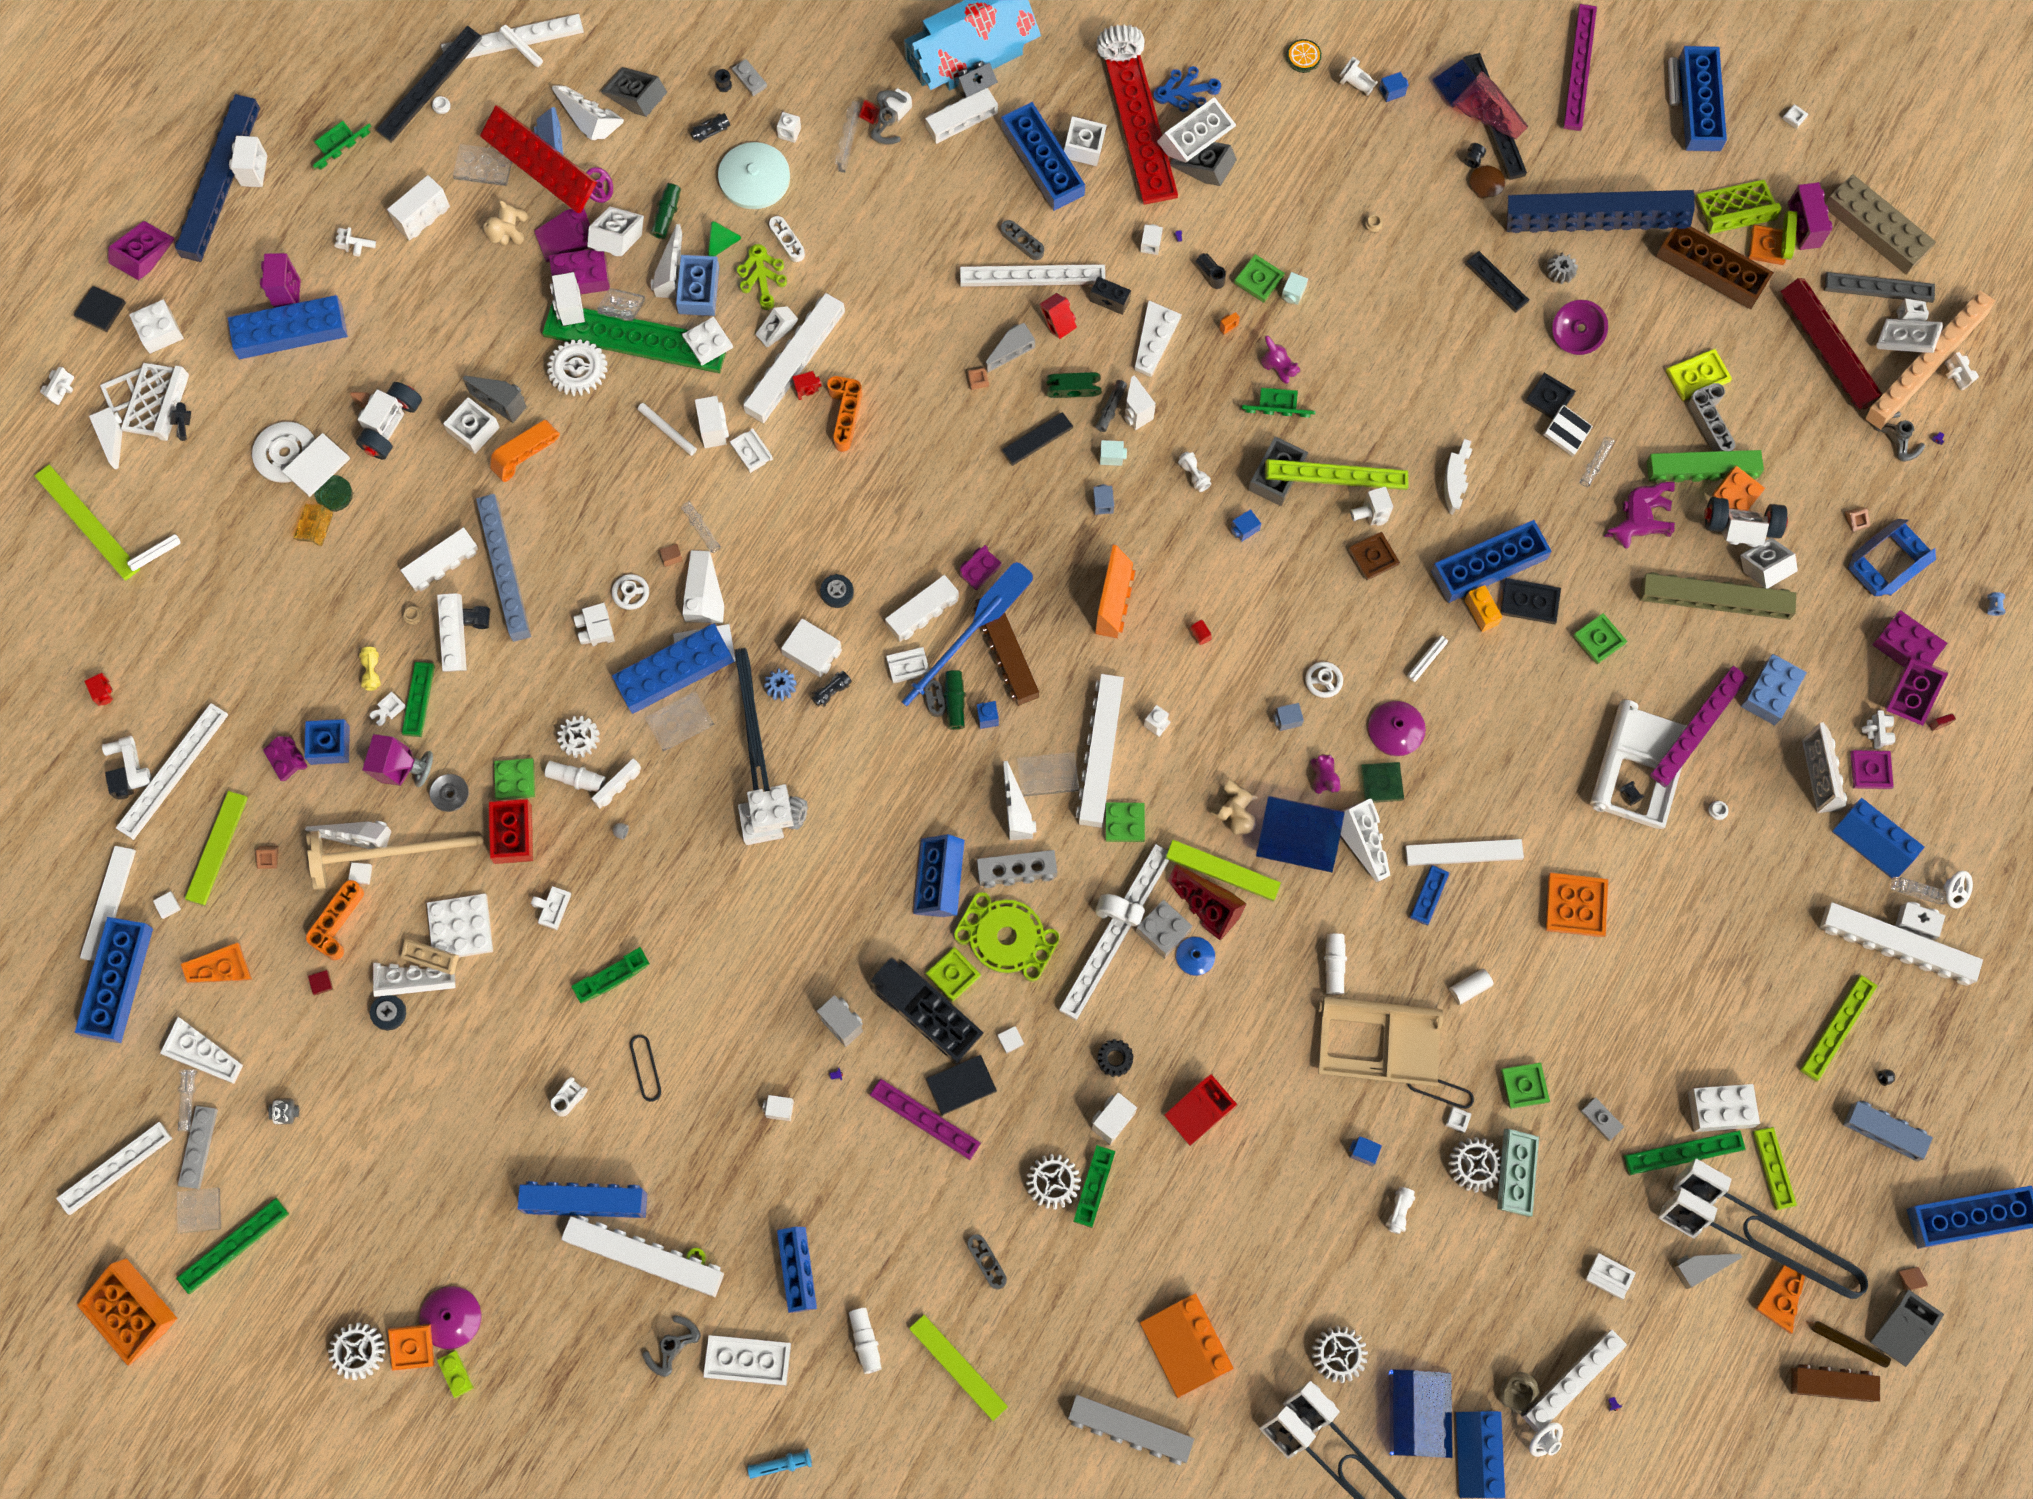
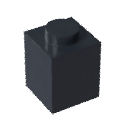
(118, 784)

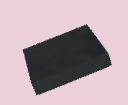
(99, 309)
(1549, 395)

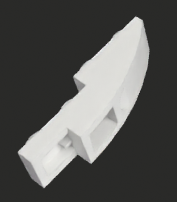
(1454, 477)

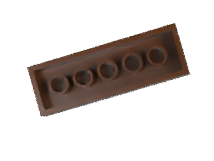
(1715, 265)

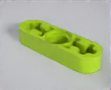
(1789, 235)

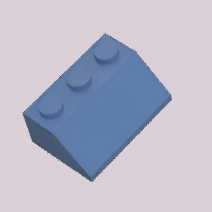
(549, 129)

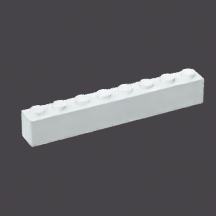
(794, 357)
(1101, 751)
(1901, 944)
(643, 1256)

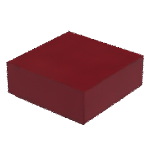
(1942, 722)
(320, 982)

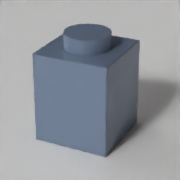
(1103, 499)
(1288, 717)

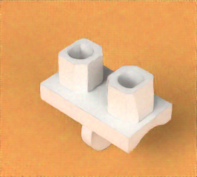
(1960, 371)
(58, 385)
(1876, 729)

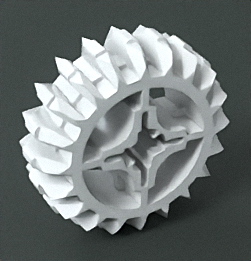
(1120, 43)
(1045, 1176)
(1465, 1178)
(1336, 1345)
(351, 1358)

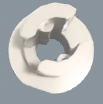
(1357, 77)

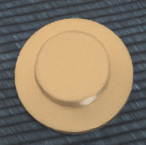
(1374, 223)
(412, 615)

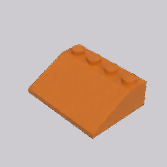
(1114, 594)
(126, 1311)
(1186, 1345)

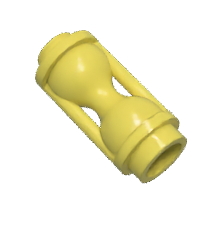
(369, 659)

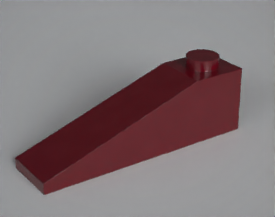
(1211, 903)

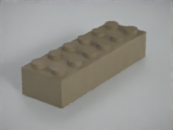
(1879, 224)

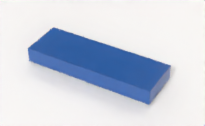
(1429, 895)

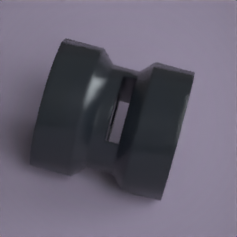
(1474, 155)

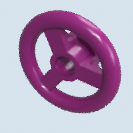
(599, 186)

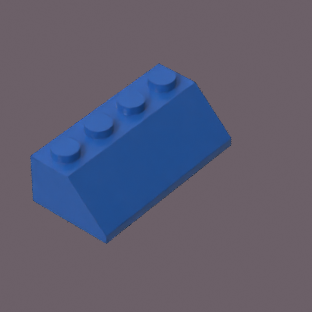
(1878, 839)
(939, 876)
(1480, 1454)

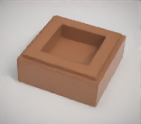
(978, 378)

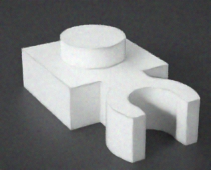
(390, 706)

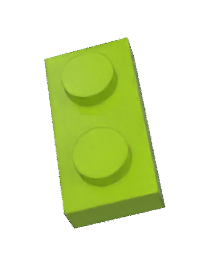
(455, 1374)

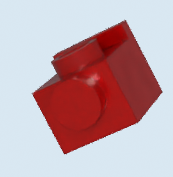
(806, 384)
(99, 689)

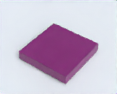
(1871, 769)

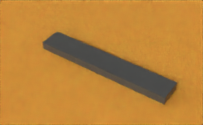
(1879, 287)

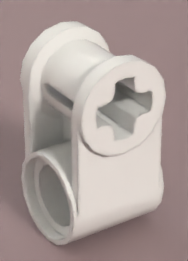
(569, 1096)

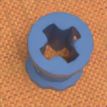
(1993, 598)

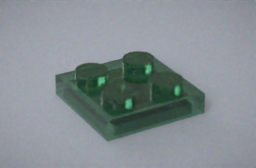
(1382, 782)

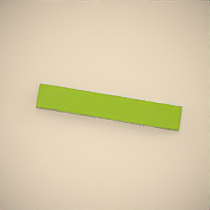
(216, 848)
(1223, 870)
(1838, 1028)
(958, 1368)

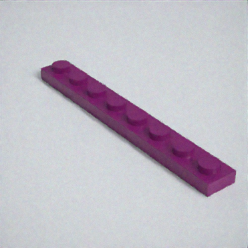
(1580, 67)
(1698, 726)

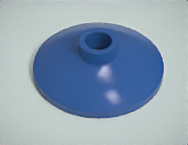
(1193, 965)

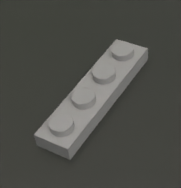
(197, 1147)

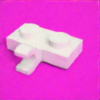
(552, 908)

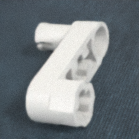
(135, 776)

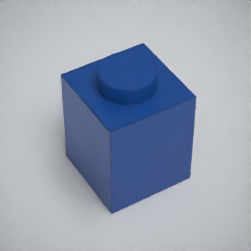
(1393, 86)
(1245, 525)
(987, 715)
(1365, 1151)

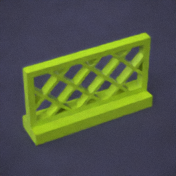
(1743, 216)

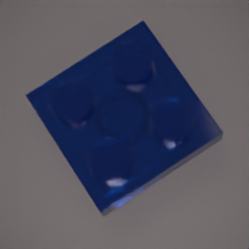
(1454, 81)

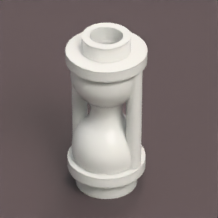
(1199, 478)
(1403, 1201)

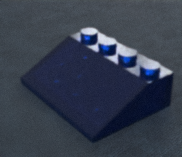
(1300, 834)
(1420, 1413)

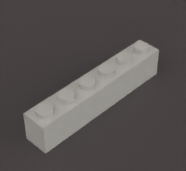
(1130, 1429)

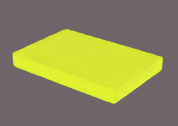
(1698, 373)

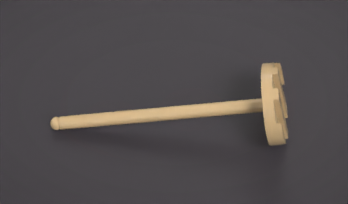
(318, 859)

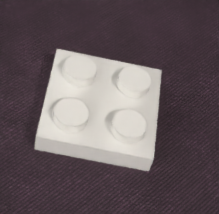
(707, 341)

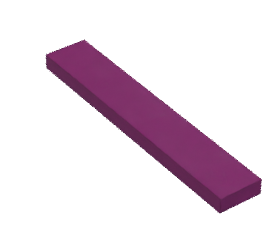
(925, 1119)

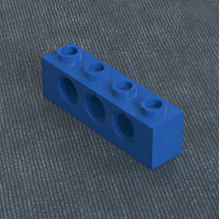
(796, 1269)

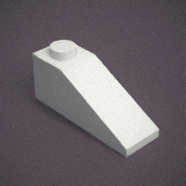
(109, 433)

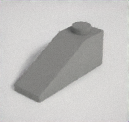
(1014, 343)
(1698, 1268)

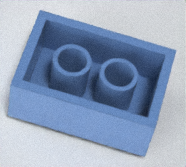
(697, 285)
(1773, 689)

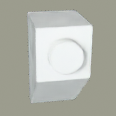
(776, 325)

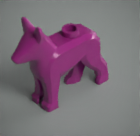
(1639, 514)

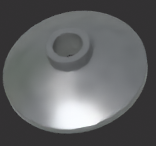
(443, 786)

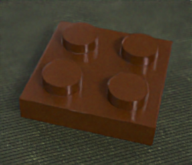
(1374, 556)

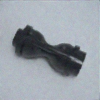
(717, 124)
(837, 683)

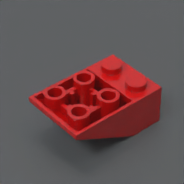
(1200, 1109)

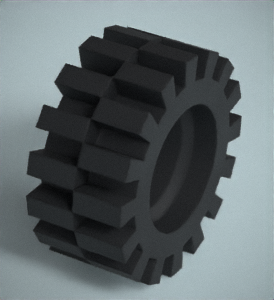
(1121, 1047)

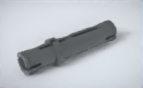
(1109, 411)

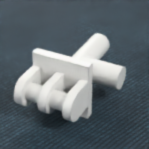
(358, 242)

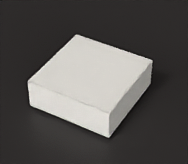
(1795, 116)
(360, 873)
(167, 905)
(1010, 1039)
(1458, 1119)

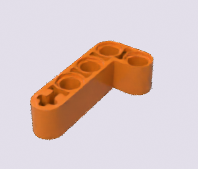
(845, 415)
(521, 448)
(338, 917)

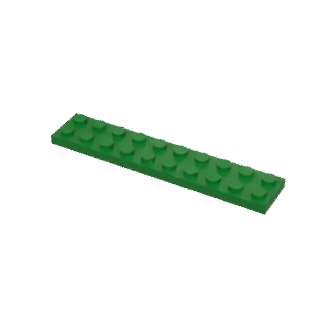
(631, 338)

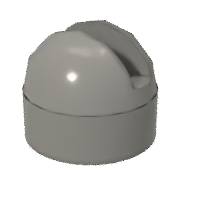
(620, 830)

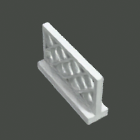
(173, 395)

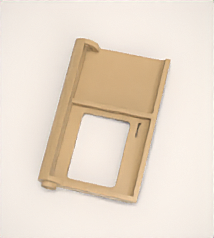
(1408, 1041)

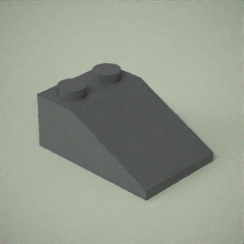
(635, 91)
(1209, 165)
(497, 395)

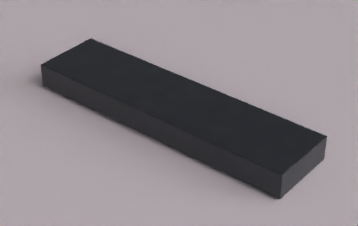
(1497, 282)
(1037, 439)

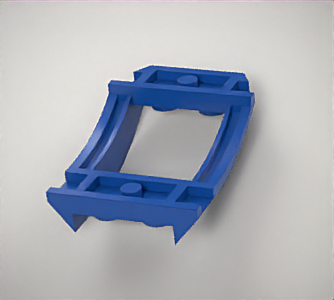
(1910, 544)

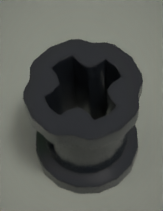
(723, 80)
(1631, 793)

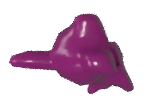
(1277, 358)
(1325, 774)

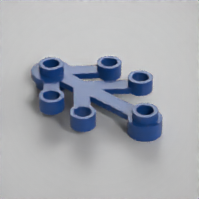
(1185, 91)

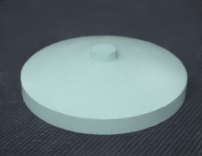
(754, 175)

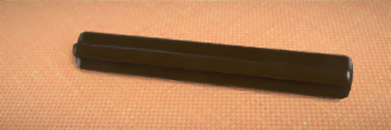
(1851, 1344)

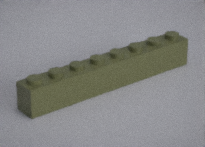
(1718, 596)

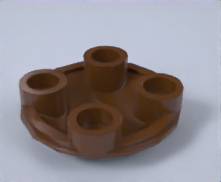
(1487, 181)

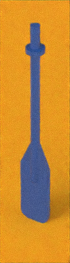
(990, 608)

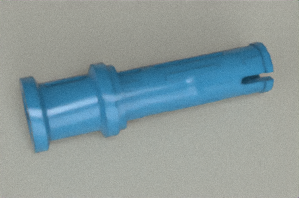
(789, 1463)

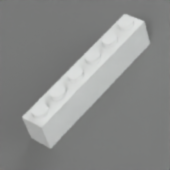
(1574, 1380)

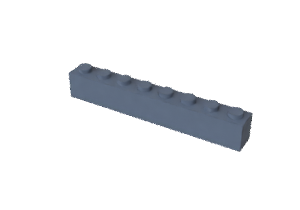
(503, 568)

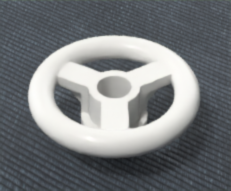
(626, 585)
(1324, 673)
(1955, 887)
(1549, 1442)

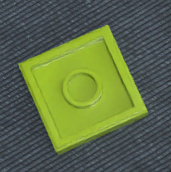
(953, 974)

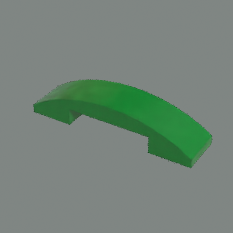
(611, 977)
(1094, 1186)

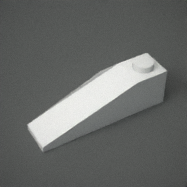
(667, 272)
(702, 592)
(1363, 838)

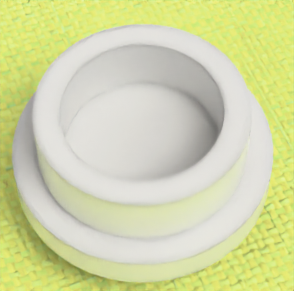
(441, 105)
(1718, 810)

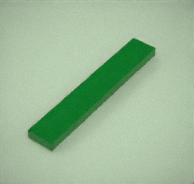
(1684, 1152)
(232, 1246)

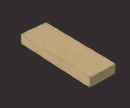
(429, 956)

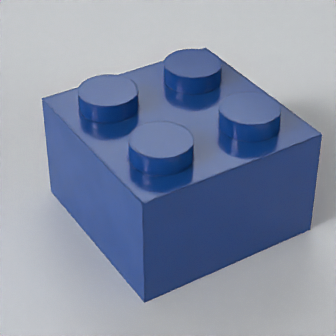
(327, 741)

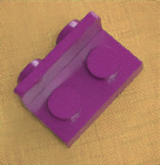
(979, 567)

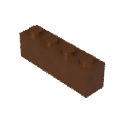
(1835, 1384)

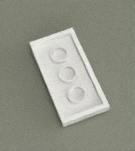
(747, 1360)

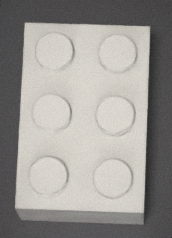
(418, 207)
(615, 231)
(1723, 1108)

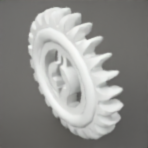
(577, 367)

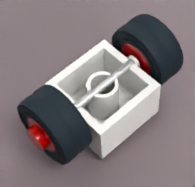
(382, 417)
(1743, 525)

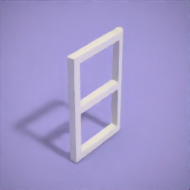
(125, 377)

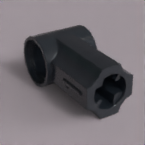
(1211, 270)
(477, 617)

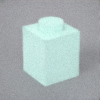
(1294, 288)
(1112, 453)

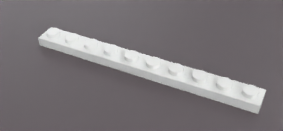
(1113, 936)

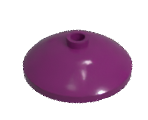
(1567, 323)
(1394, 739)
(464, 1318)

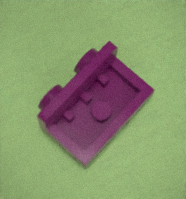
(284, 757)

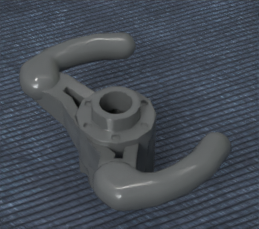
(876, 132)
(1900, 435)
(693, 1337)

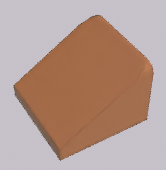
(360, 398)
(1858, 518)
(671, 555)
(267, 857)
(1912, 1279)

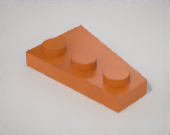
(1782, 1298)

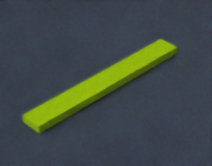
(1336, 474)
(86, 521)

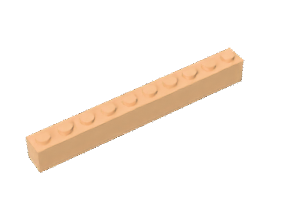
(1928, 363)

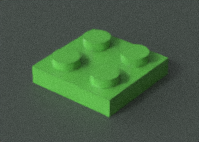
(1259, 278)
(1600, 638)
(514, 779)
(1125, 822)
(1525, 1085)

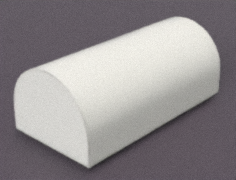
(1471, 986)

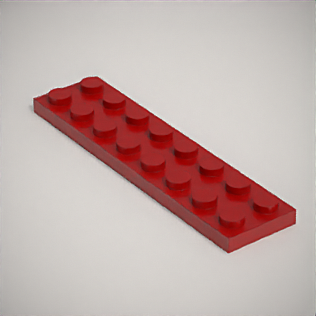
(538, 159)

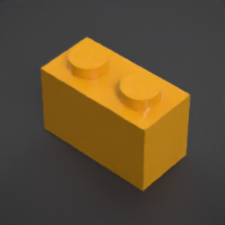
(1483, 608)

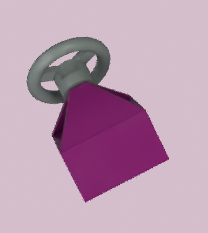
(392, 761)

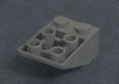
(1906, 1327)

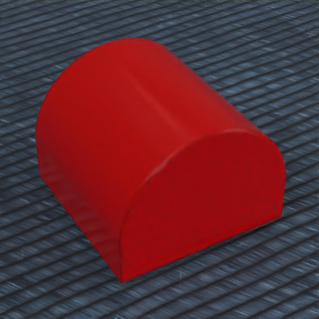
(869, 112)
(1201, 632)

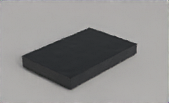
(1530, 601)
(961, 1085)

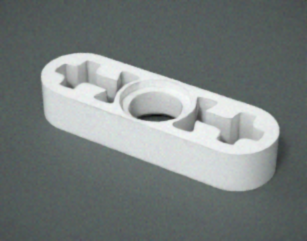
(786, 231)

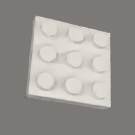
(461, 925)

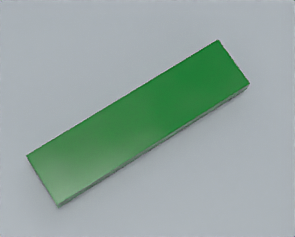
(418, 699)

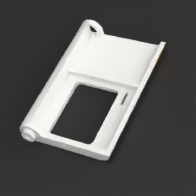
(1645, 741)

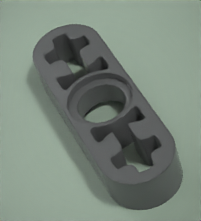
(1020, 232)
(974, 1251)

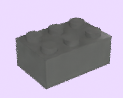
(1276, 490)

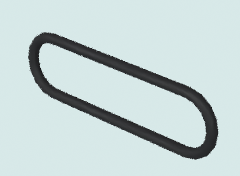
(637, 1069)
(1444, 1100)

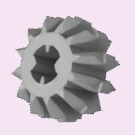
(1555, 267)
(799, 811)

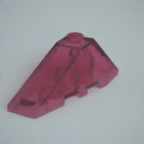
(1488, 103)

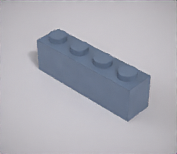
(1888, 1131)

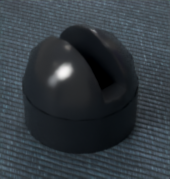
(1886, 1077)

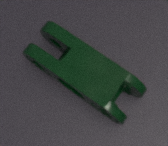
(1073, 385)

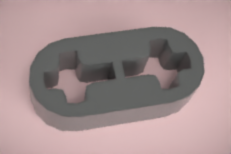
(939, 697)

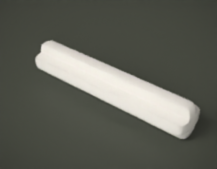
(521, 45)
(1674, 83)
(153, 552)
(1427, 658)

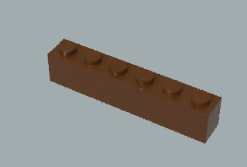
(1010, 659)

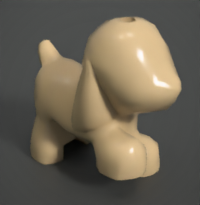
(501, 228)
(1242, 821)

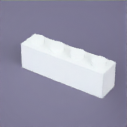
(961, 115)
(439, 560)
(922, 608)
(452, 632)

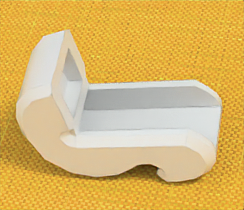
(1119, 909)

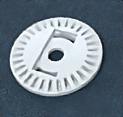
(273, 440)

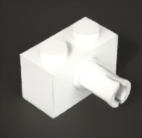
(1376, 507)

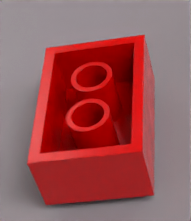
(511, 831)

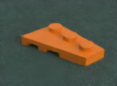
(218, 966)

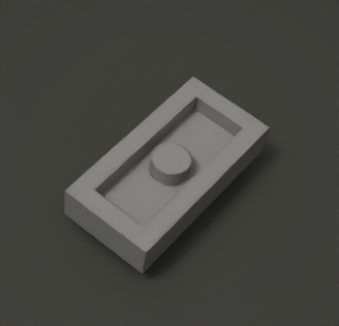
(749, 77)

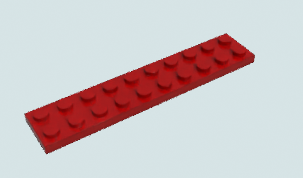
(1141, 130)

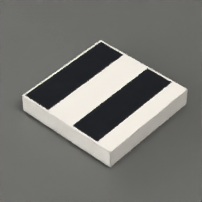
(1567, 430)

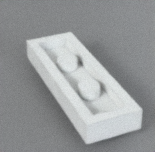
(616, 784)

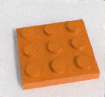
(1577, 905)

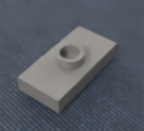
(1602, 1119)

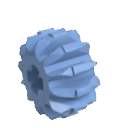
(783, 690)

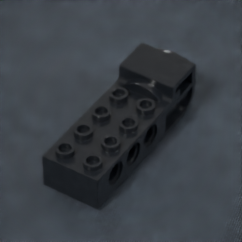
(925, 1009)

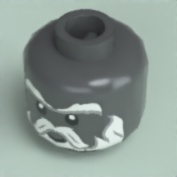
(283, 1111)

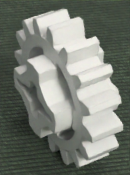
(574, 743)

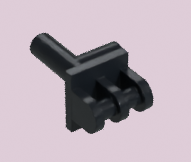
(181, 418)

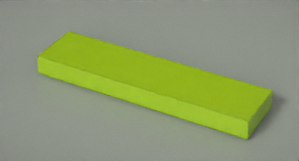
(1774, 1168)

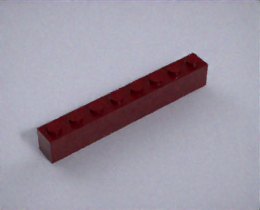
(1831, 343)

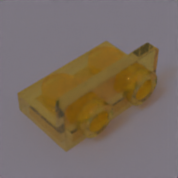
(313, 524)

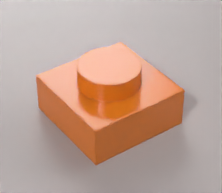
(1229, 322)

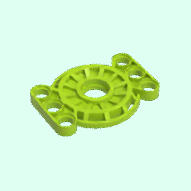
(1024, 948)

